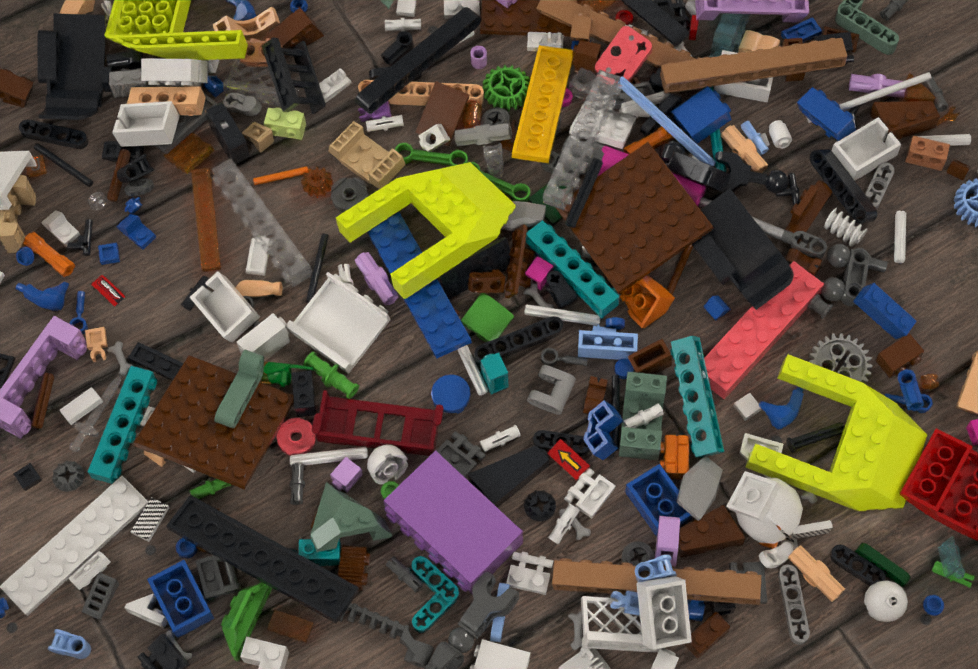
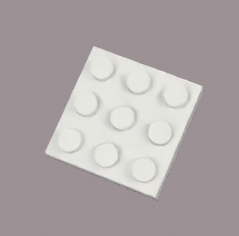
(616, 129)

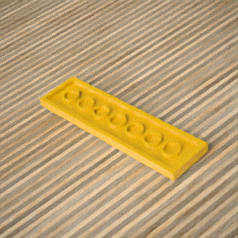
(543, 104)

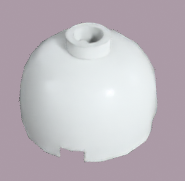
(386, 463)
(886, 601)

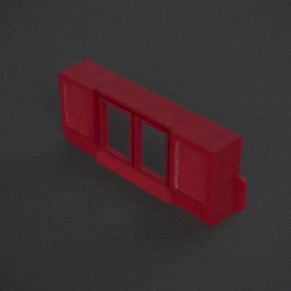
(338, 416)

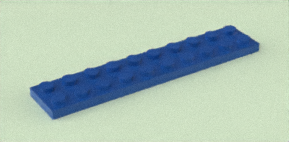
(428, 305)

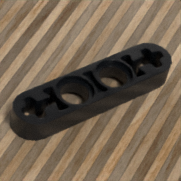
(52, 137)

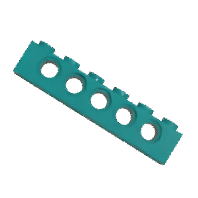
(600, 304)
(135, 379)
(709, 423)

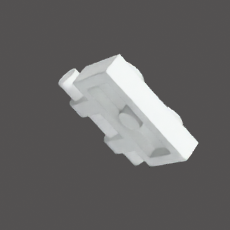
(594, 497)
(529, 579)

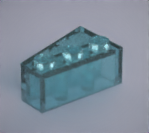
(728, 33)

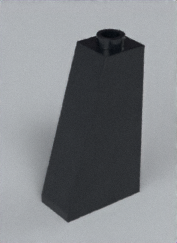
(509, 475)

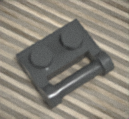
(212, 579)

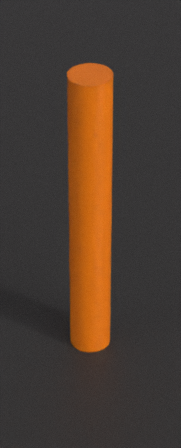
(281, 175)

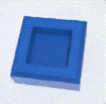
(109, 253)

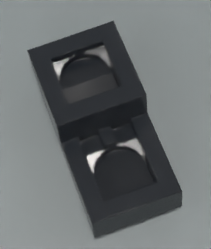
(112, 149)

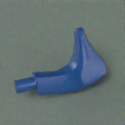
(244, 10)
(48, 299)
(784, 415)

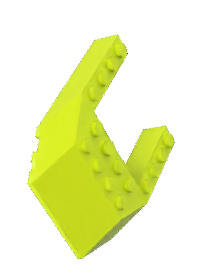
(158, 30)
(454, 199)
(873, 452)

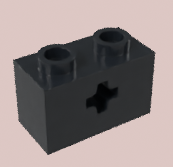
(304, 393)

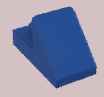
(136, 231)

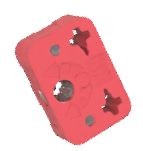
(630, 58)

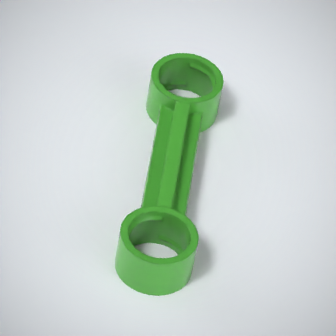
(432, 157)
(505, 187)

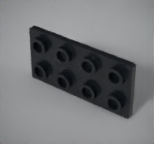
(489, 258)

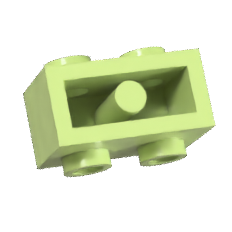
(285, 124)

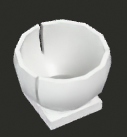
(763, 504)

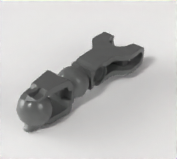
(473, 623)

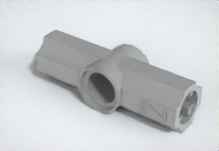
(483, 134)

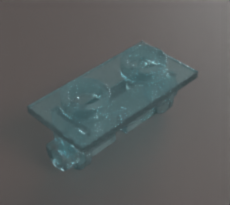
(951, 559)

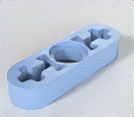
(498, 622)

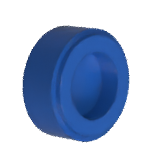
(615, 323)
(622, 367)
(185, 548)

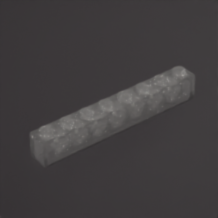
(603, 83)
(229, 172)

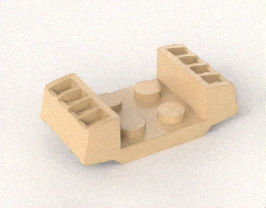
(366, 157)
(10, 231)

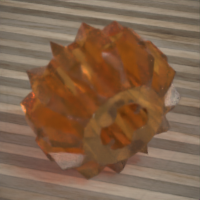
(323, 181)

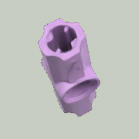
(873, 83)
(376, 278)

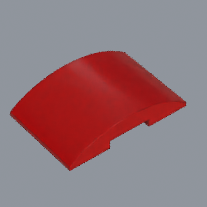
(946, 483)

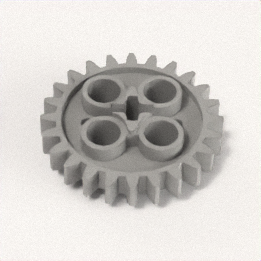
(824, 355)

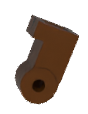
(808, 263)
(486, 282)
(595, 393)

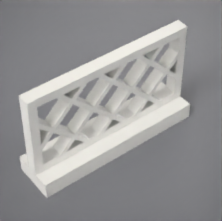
(607, 639)

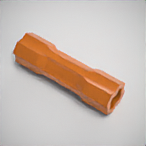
(655, 139)
(39, 246)

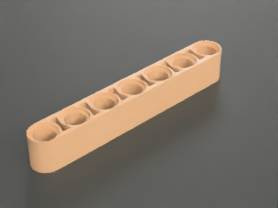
(413, 89)

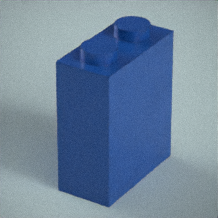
(702, 114)

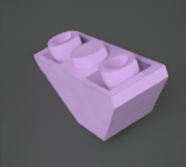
(668, 538)

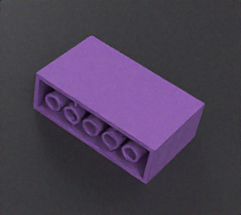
(452, 521)

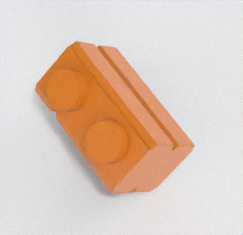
(675, 455)

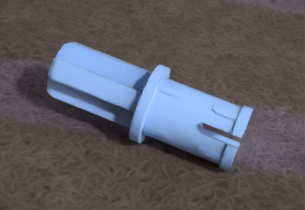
(754, 137)

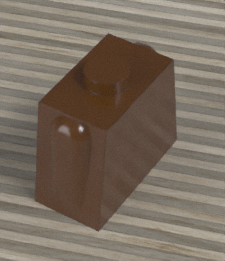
(651, 358)

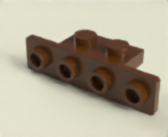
(810, 206)
(520, 261)

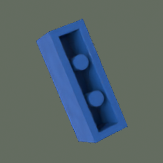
(884, 311)

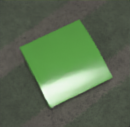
(487, 318)

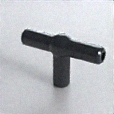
(793, 190)

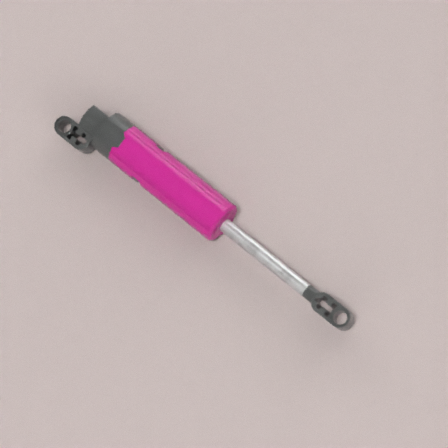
(697, 191)

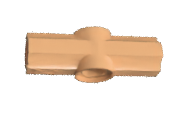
(744, 148)
(816, 573)

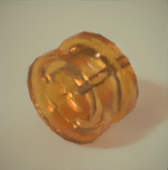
(929, 381)

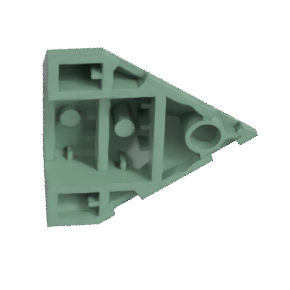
(342, 517)

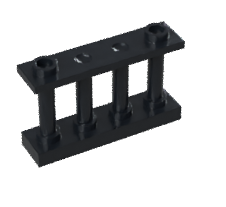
(282, 79)

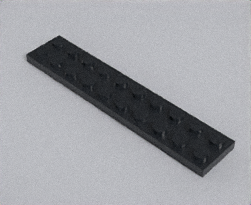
(263, 559)

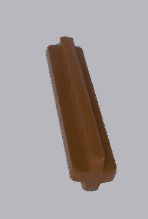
(115, 184)
(42, 400)

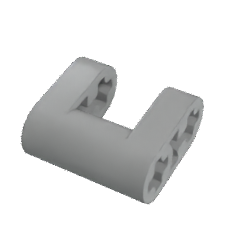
(563, 385)

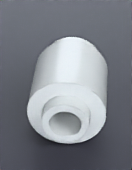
(780, 134)

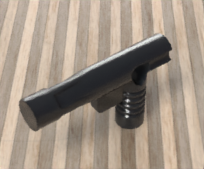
(83, 240)

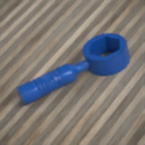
(79, 310)
(900, 399)

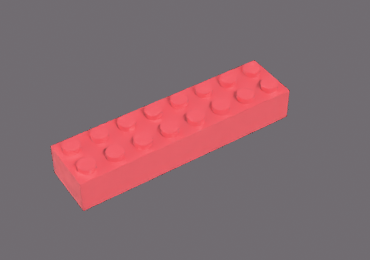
(758, 332)

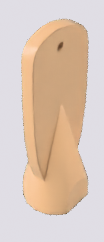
(259, 288)

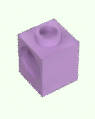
(345, 475)

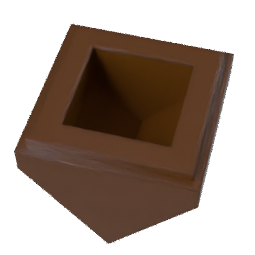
(958, 169)

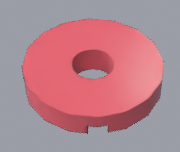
(292, 426)

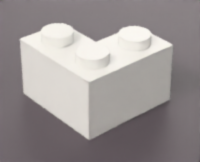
(264, 654)

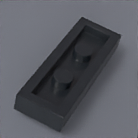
(155, 361)

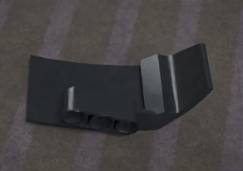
(72, 65)
(742, 251)

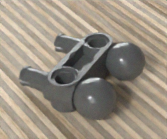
(854, 274)

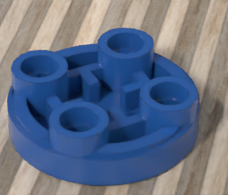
(451, 393)

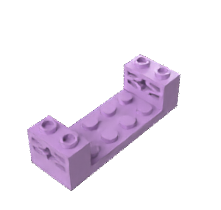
(789, 9)
(56, 336)

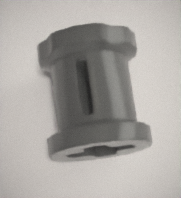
(820, 306)

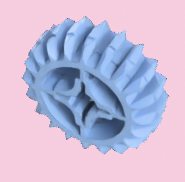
(967, 207)

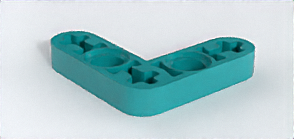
(439, 597)

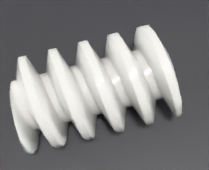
(844, 228)

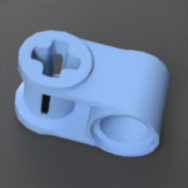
(655, 568)
(66, 643)

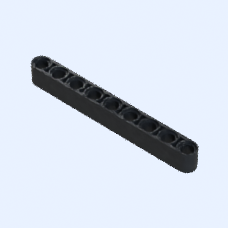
(417, 60)

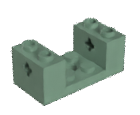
(642, 393)

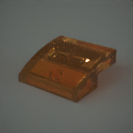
(189, 153)

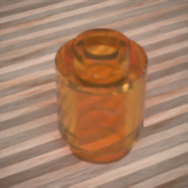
(472, 114)

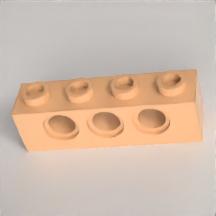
(185, 99)

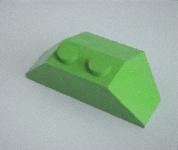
(243, 616)

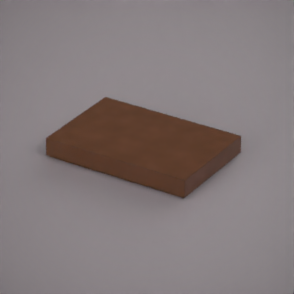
(445, 108)

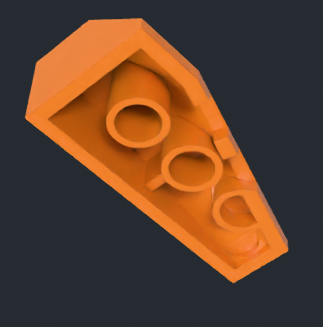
(646, 301)

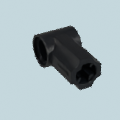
(397, 49)
(129, 59)

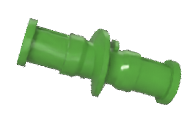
(330, 375)

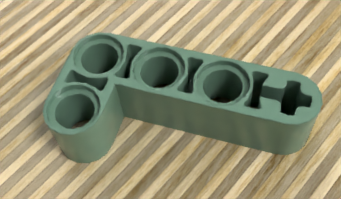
(884, 38)
(241, 390)

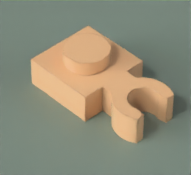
(96, 340)

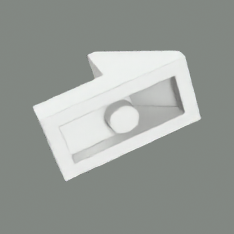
(452, 7)
(60, 228)
(143, 609)

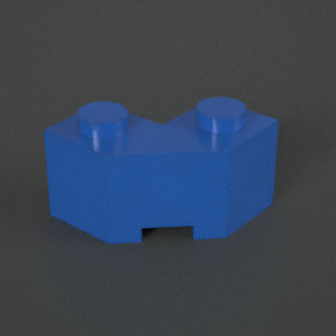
(601, 422)

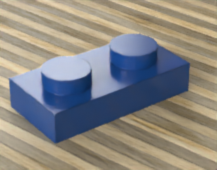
(804, 30)

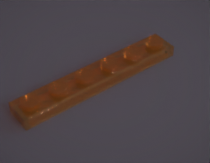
(206, 220)

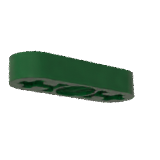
(890, 569)

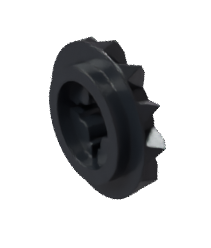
(534, 512)

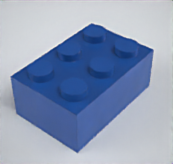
(656, 496)
(180, 599)

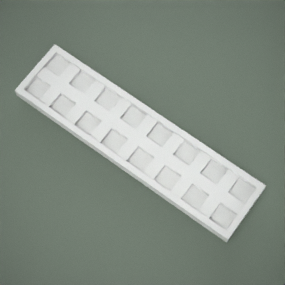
(74, 545)

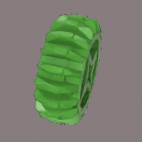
(509, 79)

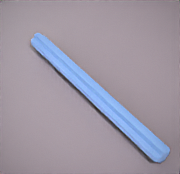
(665, 122)

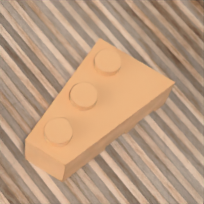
(969, 393)

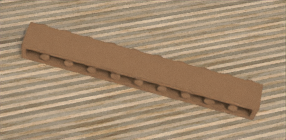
(606, 29)
(753, 65)
(700, 585)

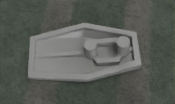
(525, 213)
(699, 487)

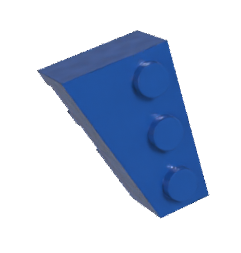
(826, 114)

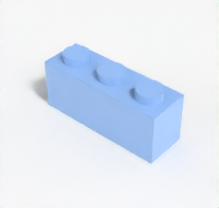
(606, 344)

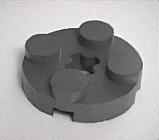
(349, 185)

